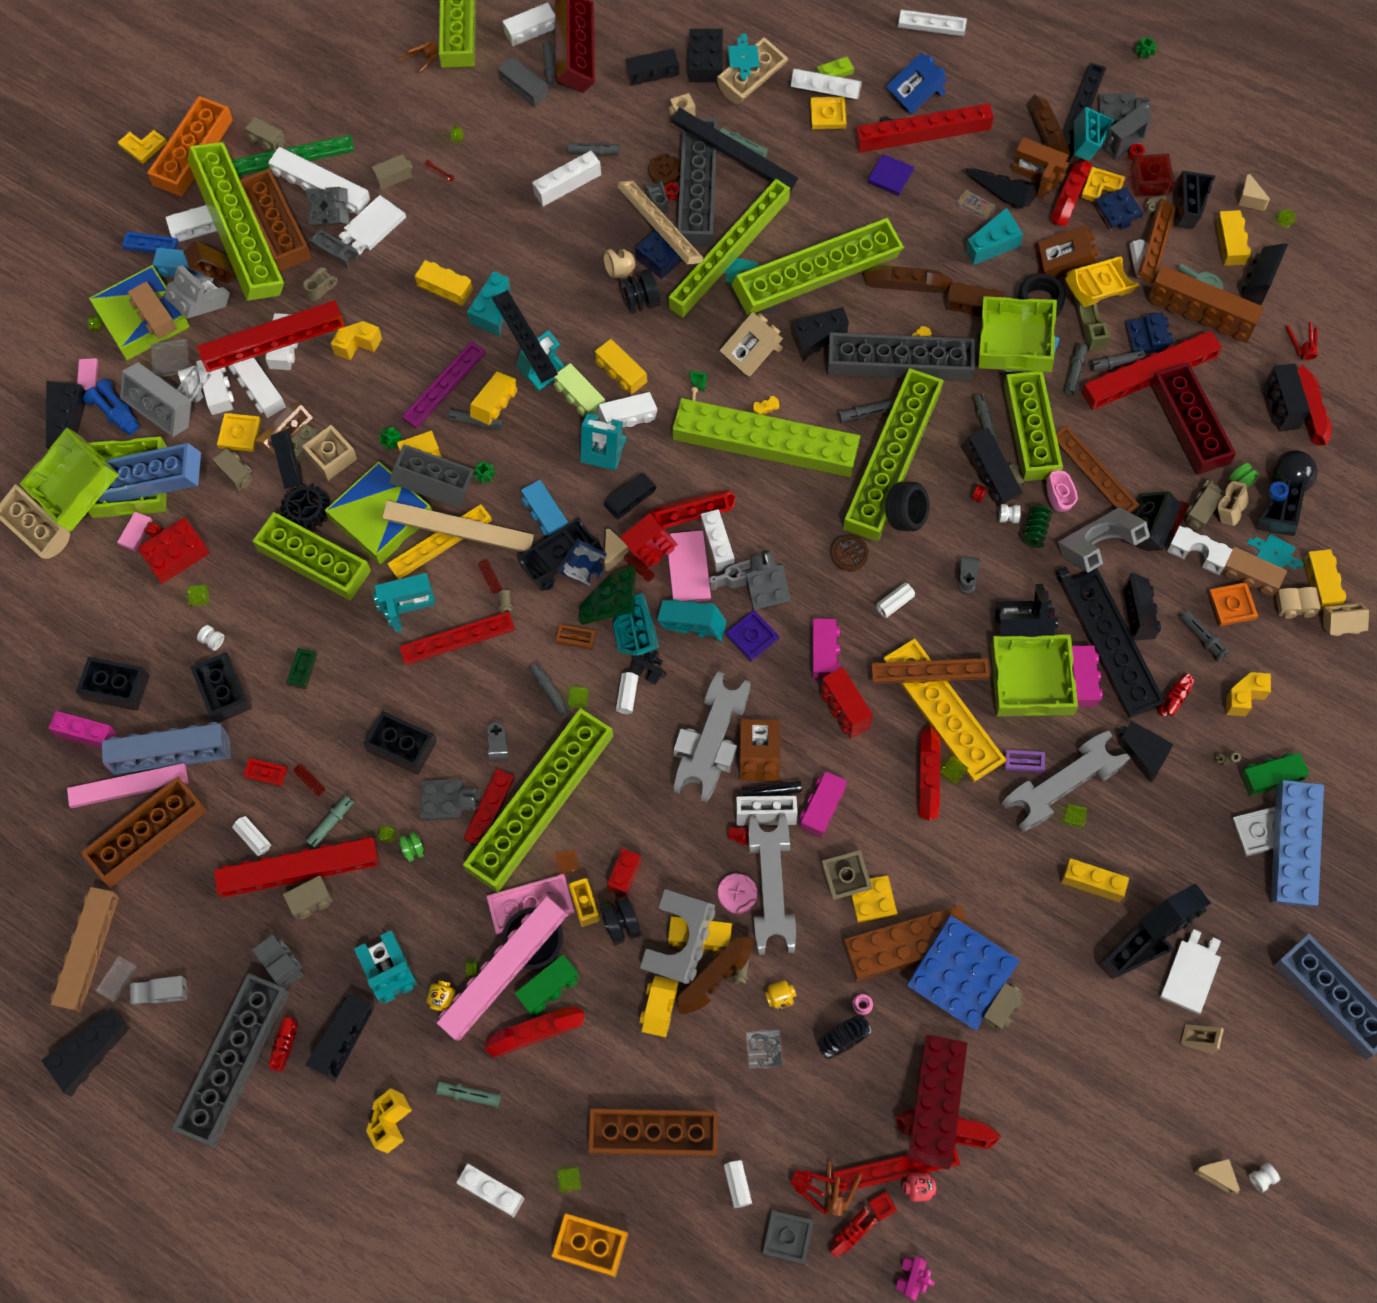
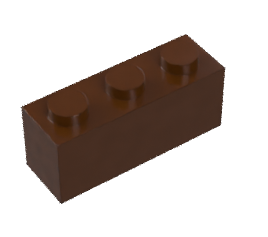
(209, 262)
(969, 298)

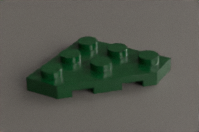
(611, 598)

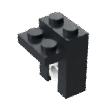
(1027, 617)

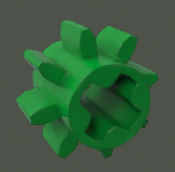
(1146, 48)
(389, 438)
(484, 472)

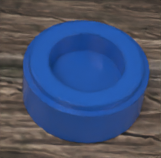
(1278, 491)

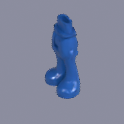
(120, 414)

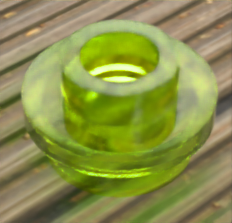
(457, 134)
(1286, 217)

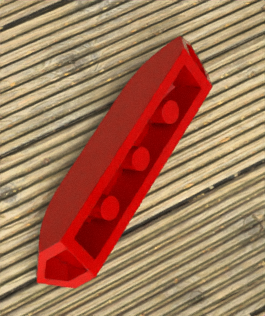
(1071, 192)
(1317, 422)
(692, 508)
(929, 774)
(534, 1031)
(969, 1133)

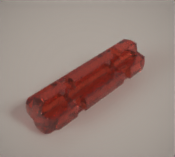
(1180, 515)
(640, 567)
(490, 576)
(309, 780)

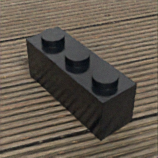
(652, 66)

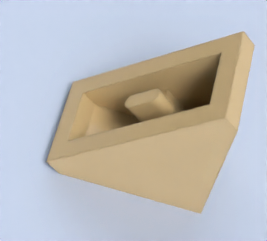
(1253, 195)
(615, 550)
(1202, 1038)
(1220, 1175)

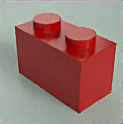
(624, 872)

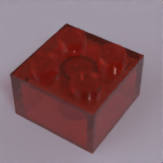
(1152, 175)

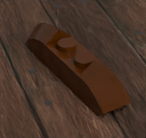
(1047, 124)
(908, 279)
(695, 995)

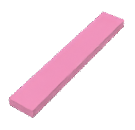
(125, 785)

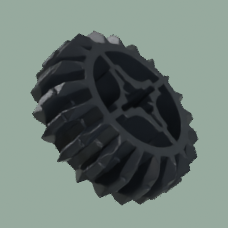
(301, 501)
(844, 1036)

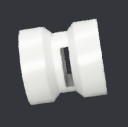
(1009, 513)
(210, 637)
(1264, 1177)

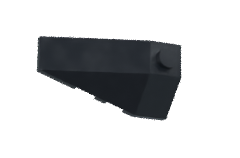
(1018, 192)

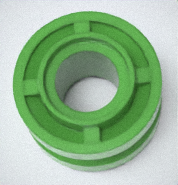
(1244, 475)
(411, 846)

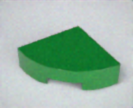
(698, 379)

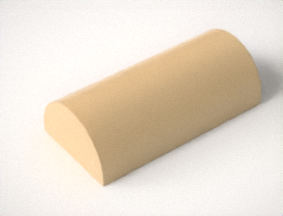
(769, 61)
(32, 523)

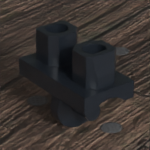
(655, 672)

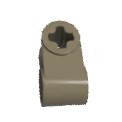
(319, 284)

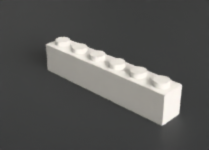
(310, 176)

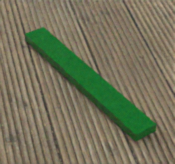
(309, 152)

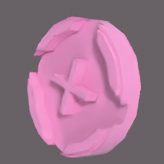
(737, 893)

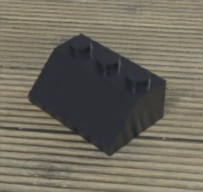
(1263, 273)
(1159, 512)
(1141, 608)

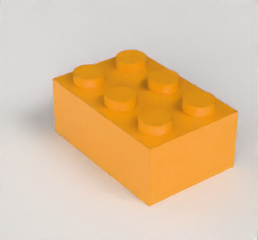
(590, 1245)

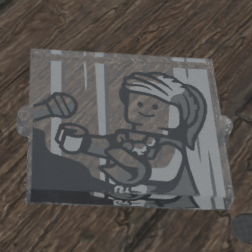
(764, 1049)

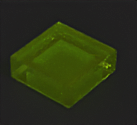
(1075, 816)

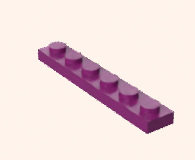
(443, 385)

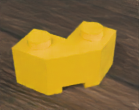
(354, 336)
(1251, 687)
(659, 1007)
(387, 1112)

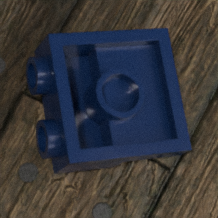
(1149, 333)

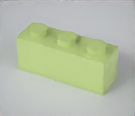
(578, 390)

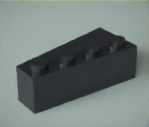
(63, 409)
(991, 466)
(340, 1038)
(80, 1054)

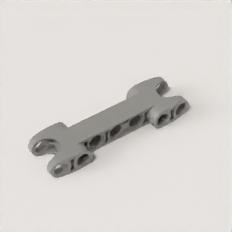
(700, 767)
(1038, 799)
(774, 919)

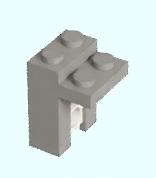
(195, 293)

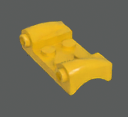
(1100, 281)

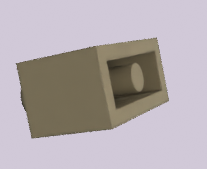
(308, 898)

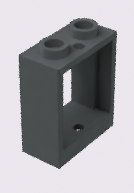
(1127, 132)

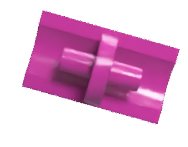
(918, 1277)

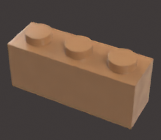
(151, 310)
(290, 420)
(1254, 571)

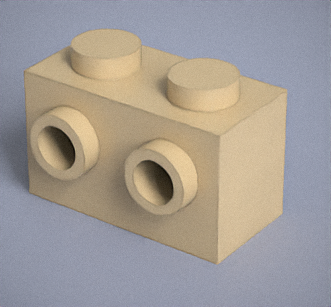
(1346, 619)

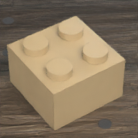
(329, 452)

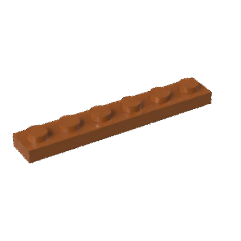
(1156, 241)
(1095, 470)
(930, 671)

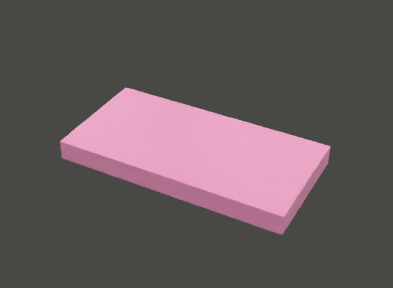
(689, 568)
(508, 902)

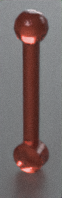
(428, 163)
(1040, 270)

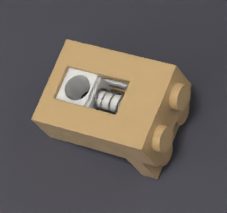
(744, 339)

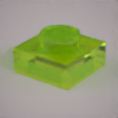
(198, 595)
(578, 697)
(954, 770)
(569, 1180)

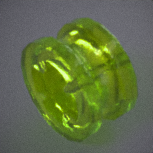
(94, 323)
(386, 834)
(471, 969)

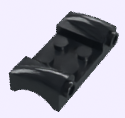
(545, 558)

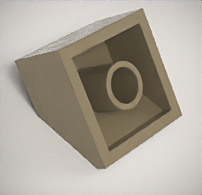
(846, 875)

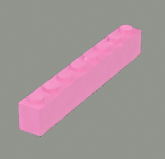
(502, 969)

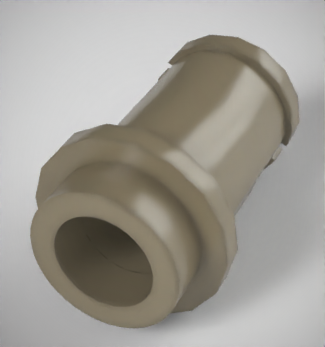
(1015, 470)
(1211, 485)
(505, 602)
(740, 977)

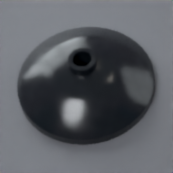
(547, 952)

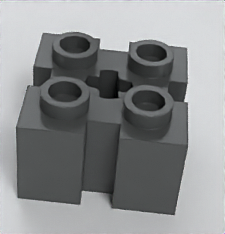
(327, 206)
(281, 966)

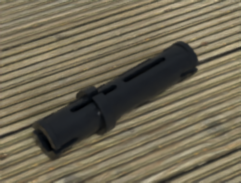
(773, 789)

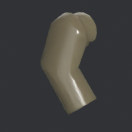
(1151, 203)
(1227, 757)

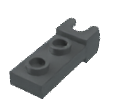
(334, 247)

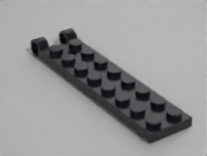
(1112, 641)

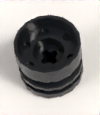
(641, 291)

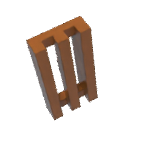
(573, 643)

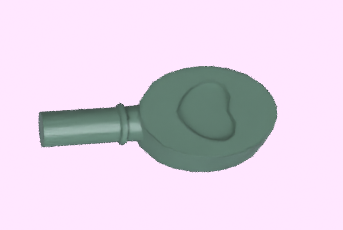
(1206, 277)

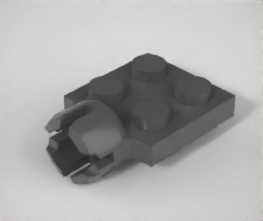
(1121, 104)
(766, 581)
(446, 799)

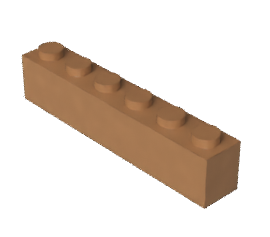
(84, 950)

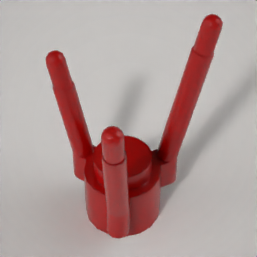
(1309, 349)
(802, 1182)

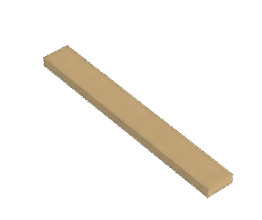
(660, 222)
(457, 527)

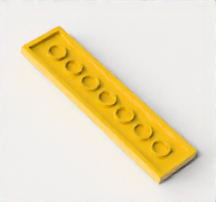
(950, 717)

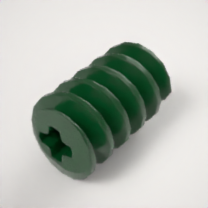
(1037, 526)

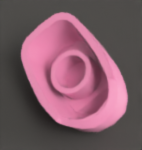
(1061, 491)

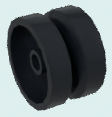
(621, 919)

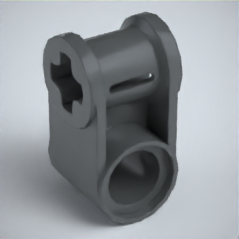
(657, 195)
(968, 573)
(497, 744)

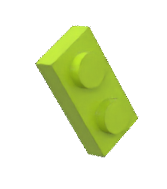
(839, 68)

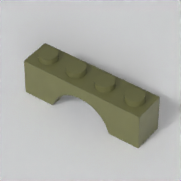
(1094, 329)

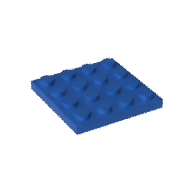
(962, 972)

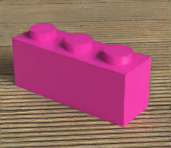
(824, 647)
(1086, 676)
(80, 729)
(822, 804)

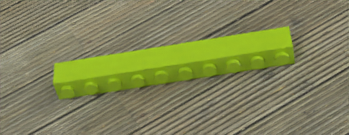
(729, 248)

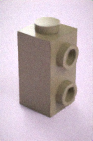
(265, 134)
(392, 171)
(300, 438)
(233, 470)
(1203, 510)
(1002, 1007)

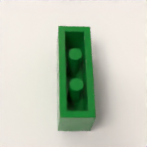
(1267, 775)
(547, 986)

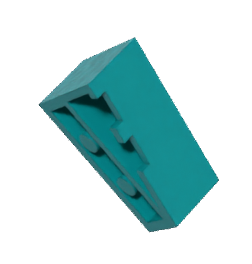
(1090, 132)
(994, 238)
(483, 311)
(692, 617)

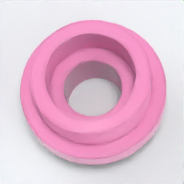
(862, 998)

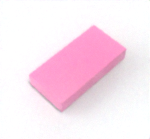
(88, 373)
(134, 531)

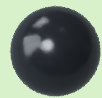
(1296, 467)

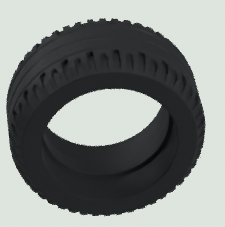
(1044, 283)
(907, 506)

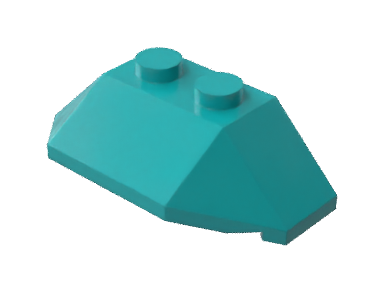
(636, 631)

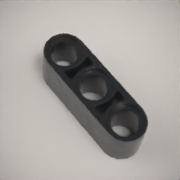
(630, 496)

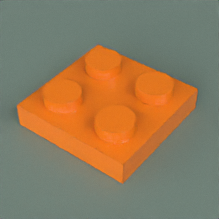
(1233, 604)

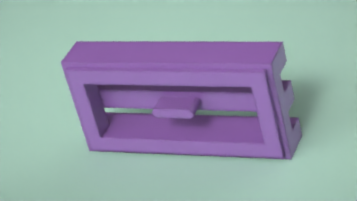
(1027, 768)

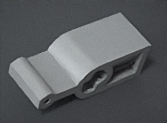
(734, 570)
(159, 990)

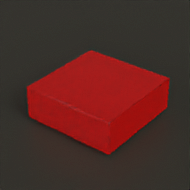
(882, 1206)

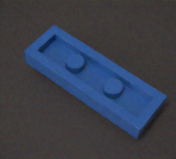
(148, 243)

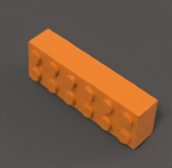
(202, 125)

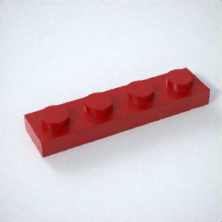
(489, 806)

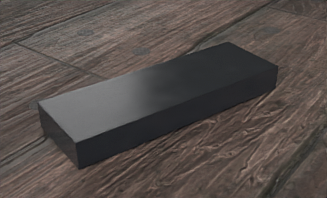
(286, 459)

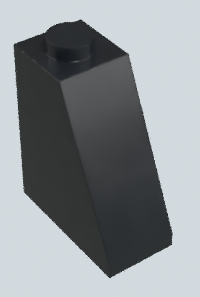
(1145, 749)

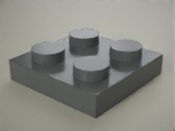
(788, 1237)

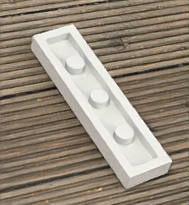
(932, 22)

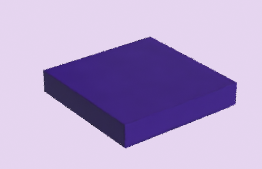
(890, 174)
(752, 635)

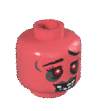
(919, 1187)

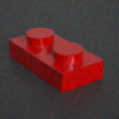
(265, 772)

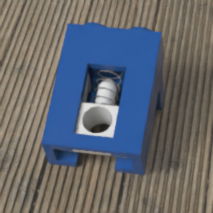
(920, 89)

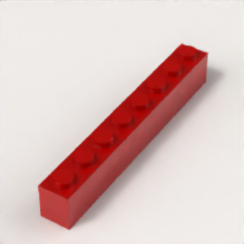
(924, 128)
(270, 336)
(1141, 373)
(296, 867)

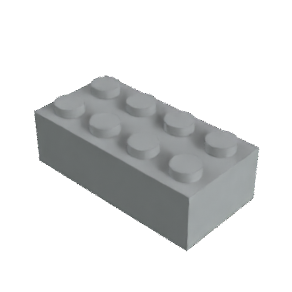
(155, 399)

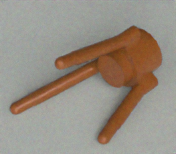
(428, 49)
(834, 1202)

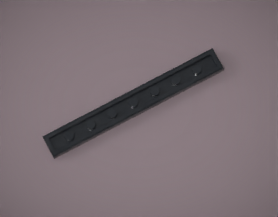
(1084, 98)
(732, 148)
(524, 336)

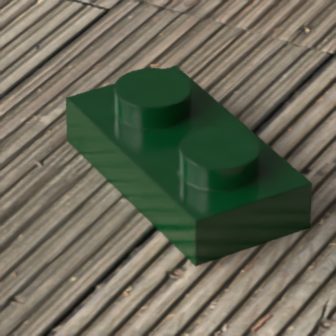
(301, 668)

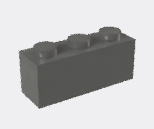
(523, 81)

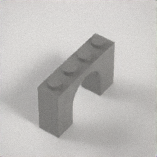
(1119, 523)
(683, 964)

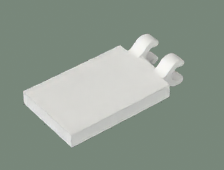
(372, 224)
(1256, 831)
(1191, 973)

